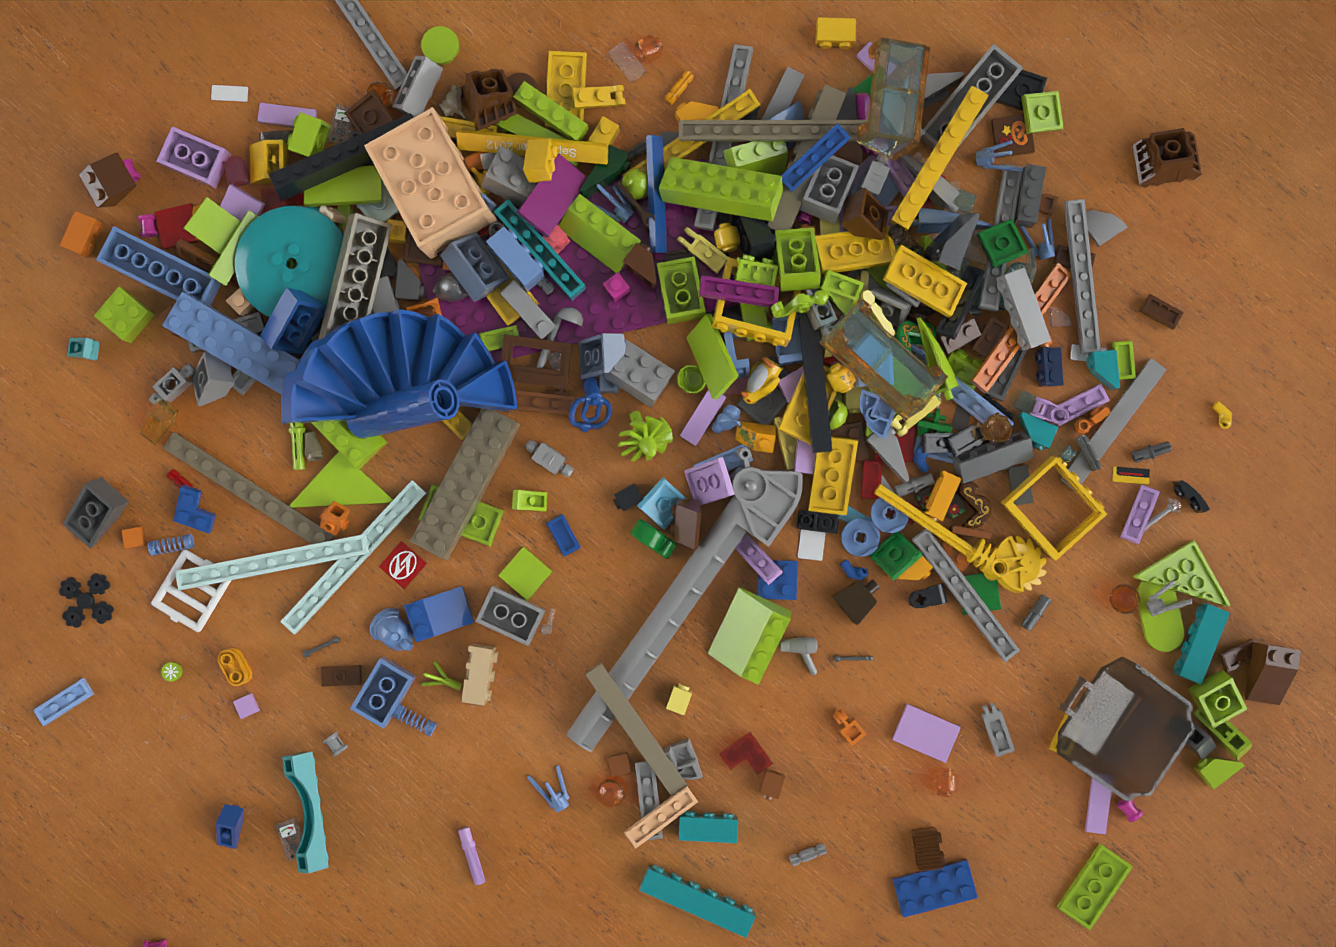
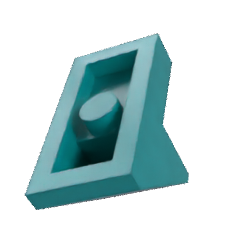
(83, 348)

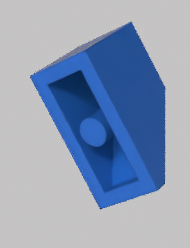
(229, 826)

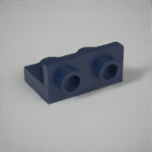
(1049, 367)

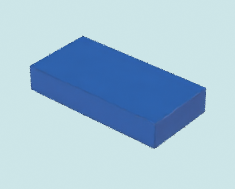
(563, 535)

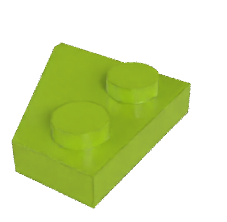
(841, 289)

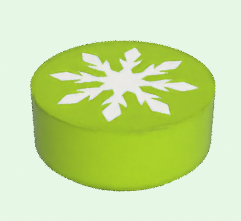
(171, 671)

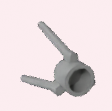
(1157, 606)

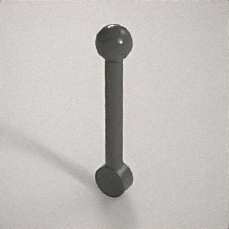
(306, 653)
(837, 658)

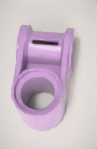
(1048, 410)

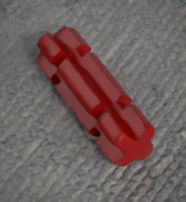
(178, 480)

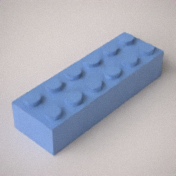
(156, 267)

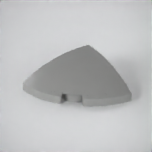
(1103, 226)
(684, 759)

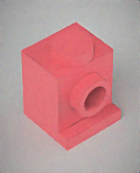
(557, 239)

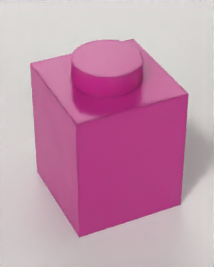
(616, 287)

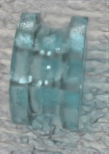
(1068, 454)

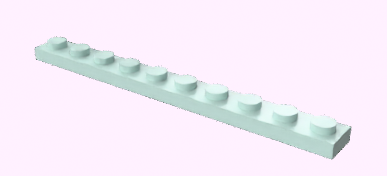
(272, 562)
(345, 567)

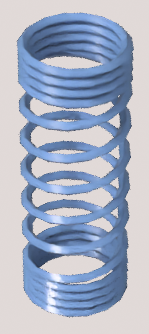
(154, 549)
(400, 711)

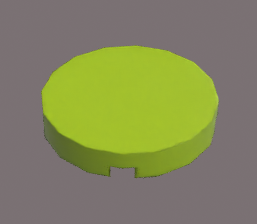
(440, 45)

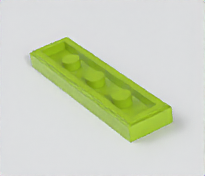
(225, 264)

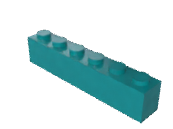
(540, 249)
(697, 900)

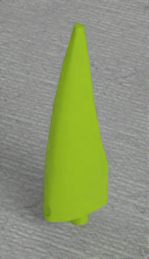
(936, 357)

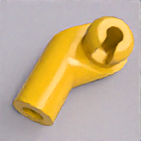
(1225, 415)

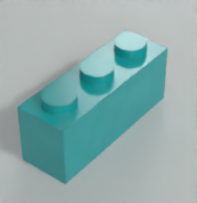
(708, 827)

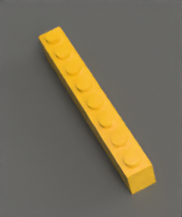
(939, 158)

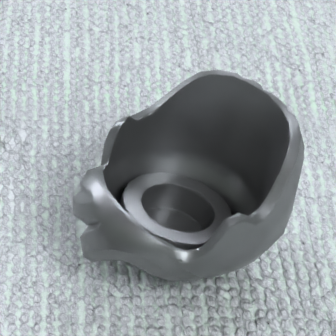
(449, 289)

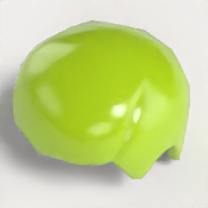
(636, 183)
(690, 379)
(837, 414)

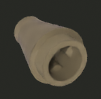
(313, 449)

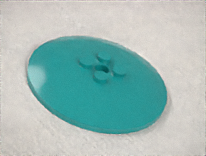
(274, 240)

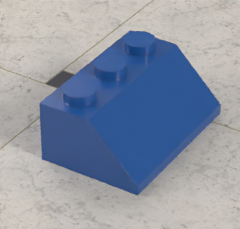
(293, 321)

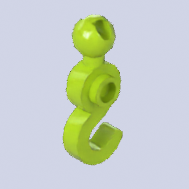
(800, 303)

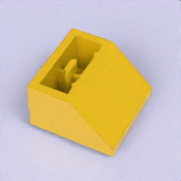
(266, 158)

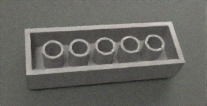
(990, 75)

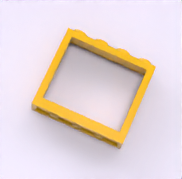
(745, 329)
(1083, 491)

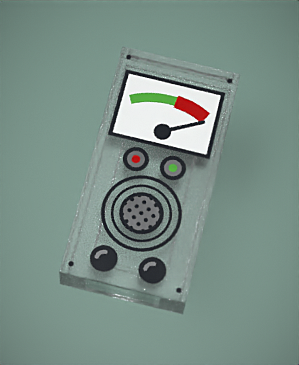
(340, 126)
(290, 837)

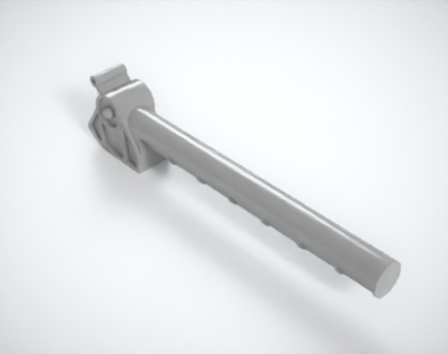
(759, 506)

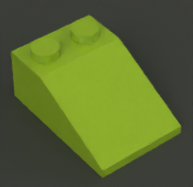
(797, 259)
(681, 290)

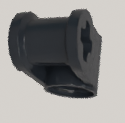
(931, 596)

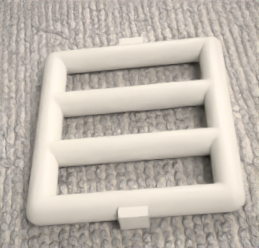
(167, 587)

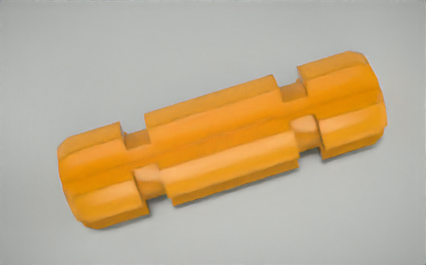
(679, 87)

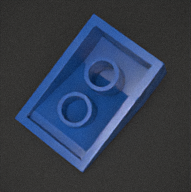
(439, 614)

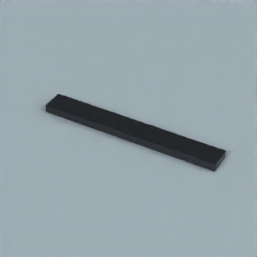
(815, 386)

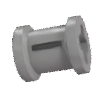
(335, 744)

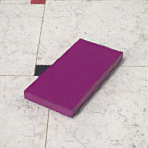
(552, 198)

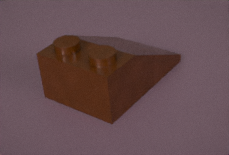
(1271, 673)

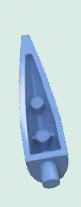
(938, 220)

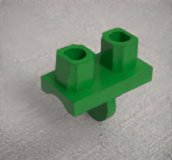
(925, 424)

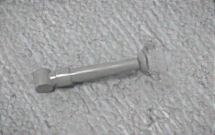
(1172, 505)

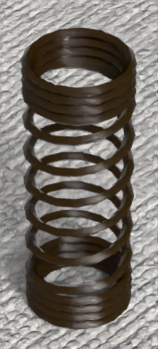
(898, 235)

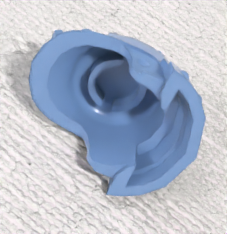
(392, 630)

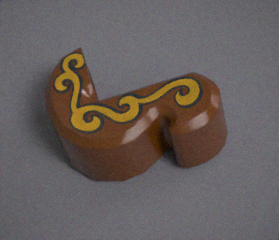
(978, 503)

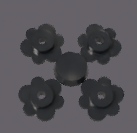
(86, 600)

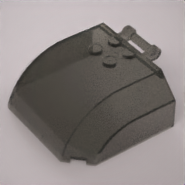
(1124, 728)

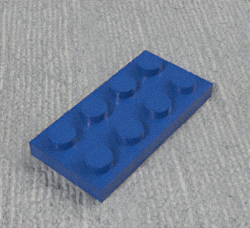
(934, 888)

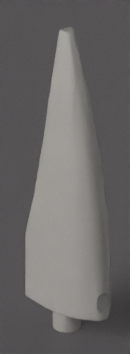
(942, 193)

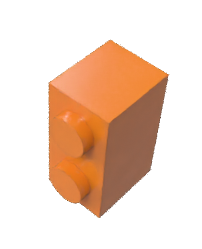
(81, 234)

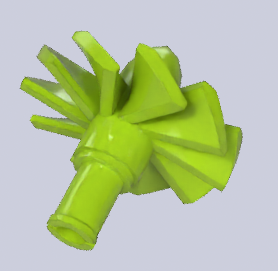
(646, 436)

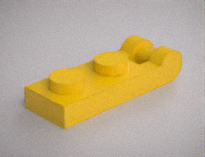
(597, 97)

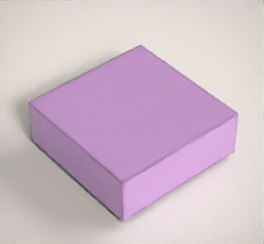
(246, 706)

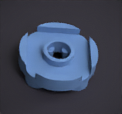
(884, 523)
(855, 547)

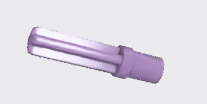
(468, 846)

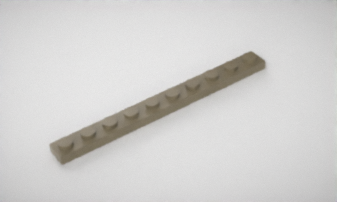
(763, 130)
(246, 489)

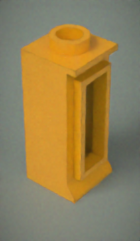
(941, 496)

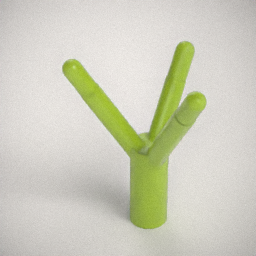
(441, 681)

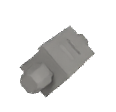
(875, 175)
(815, 318)
(182, 383)
(549, 458)

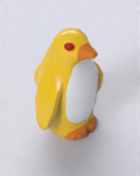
(761, 380)

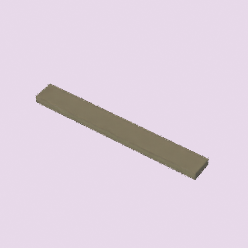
(635, 728)

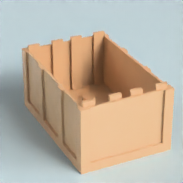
(429, 182)

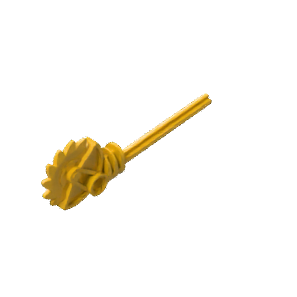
(1016, 561)

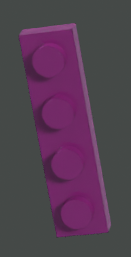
(738, 291)

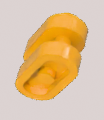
(234, 666)

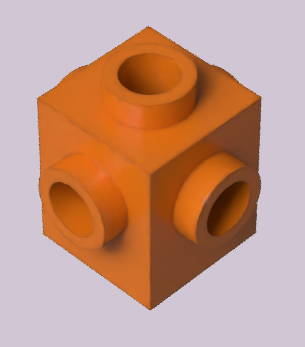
(334, 518)

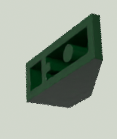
(606, 173)

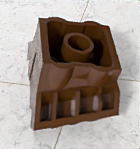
(488, 97)
(1167, 157)

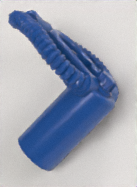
(592, 397)

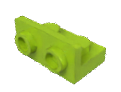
(756, 271)
(964, 366)

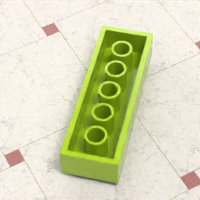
(721, 188)

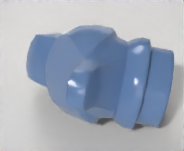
(727, 419)

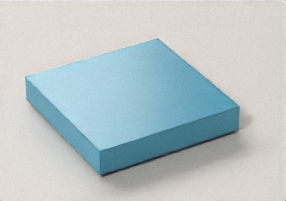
(659, 502)

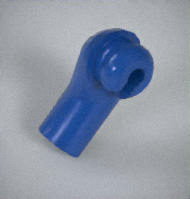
(919, 459)
(854, 572)

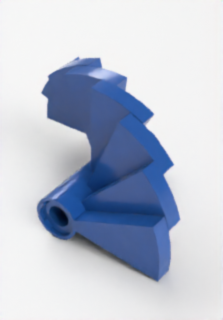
(394, 375)

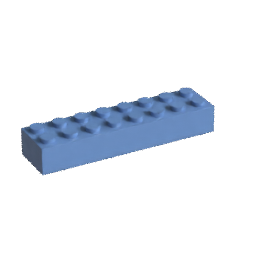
(230, 341)

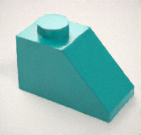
(1104, 367)
(1039, 431)

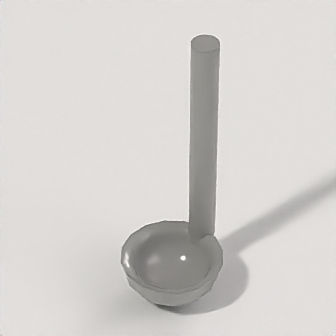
(569, 314)

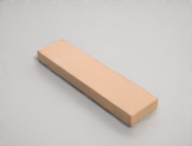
(660, 817)

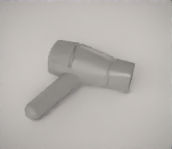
(804, 646)

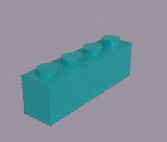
(1201, 643)

